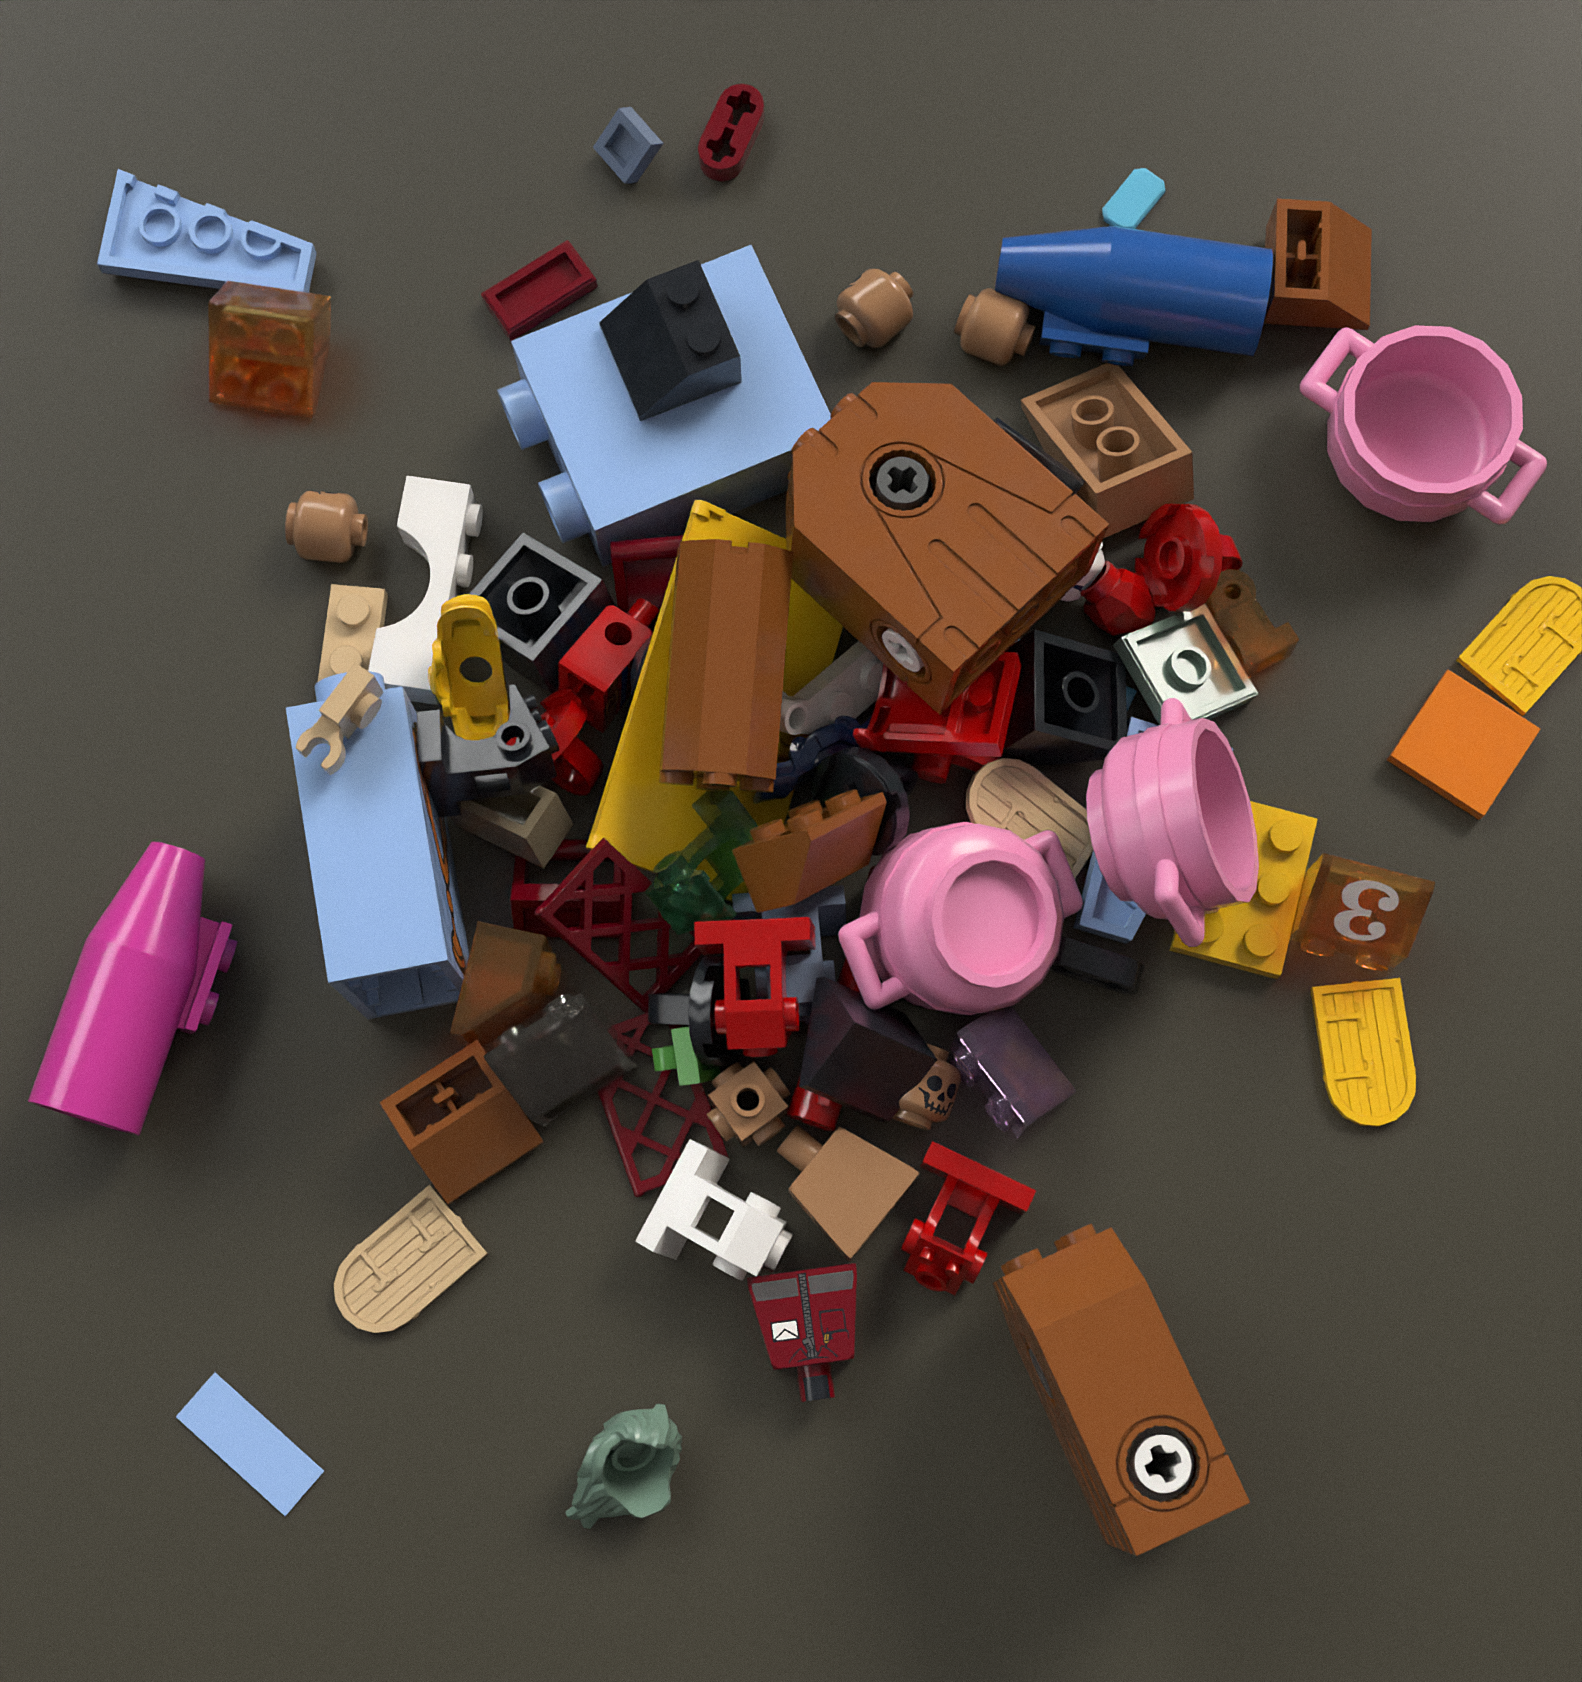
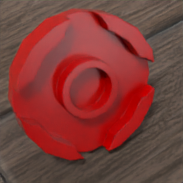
(1184, 556)
(575, 763)

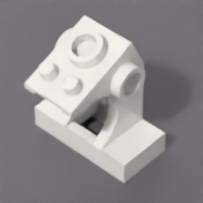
(751, 1238)

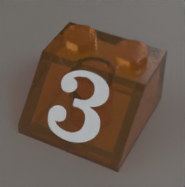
(1360, 911)

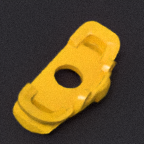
(465, 632)

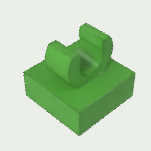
(682, 1057)

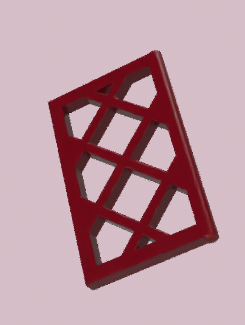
(580, 937)
(627, 1139)

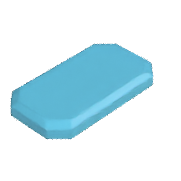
(1134, 199)

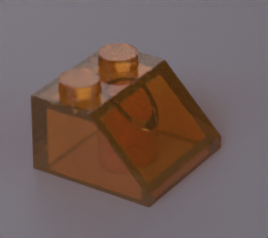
(503, 982)

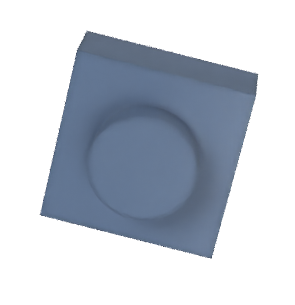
(628, 145)

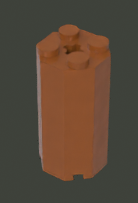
(726, 665)

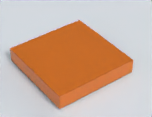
(1463, 744)

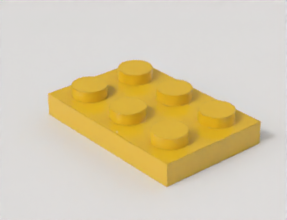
(1258, 932)

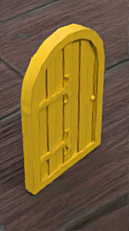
(1528, 641)
(1365, 1049)

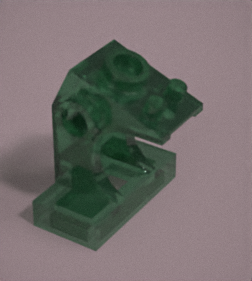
(685, 893)

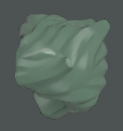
(628, 1467)

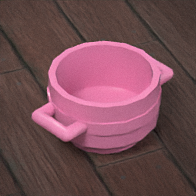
(1424, 424)
(1174, 822)
(961, 919)

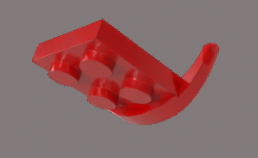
(969, 726)

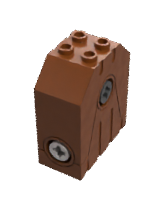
(931, 532)
(1117, 1391)

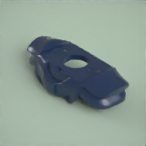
(807, 754)

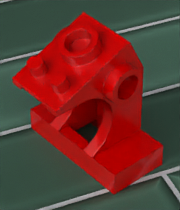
(757, 1024)
(973, 1191)

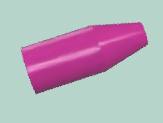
(131, 989)

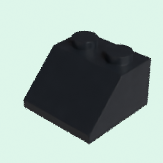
(671, 342)
(540, 607)
(1066, 701)

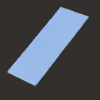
(250, 1444)

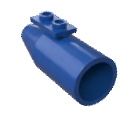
(1133, 286)

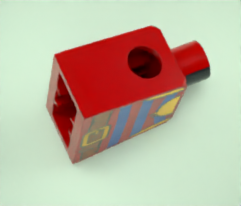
(602, 659)

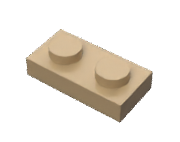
(351, 627)

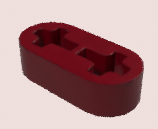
(721, 128)

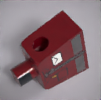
(808, 1323)

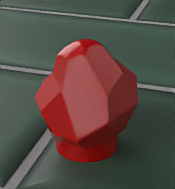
(1119, 601)

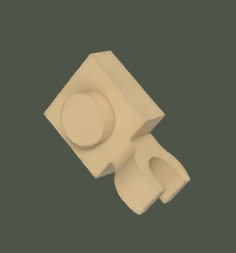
(349, 706)

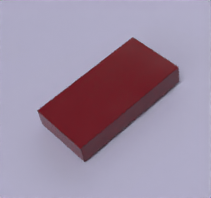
(539, 290)

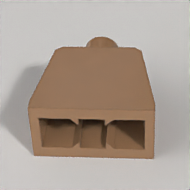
(845, 1185)

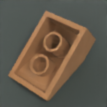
(1113, 442)

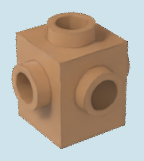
(758, 1124)

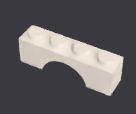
(438, 524)

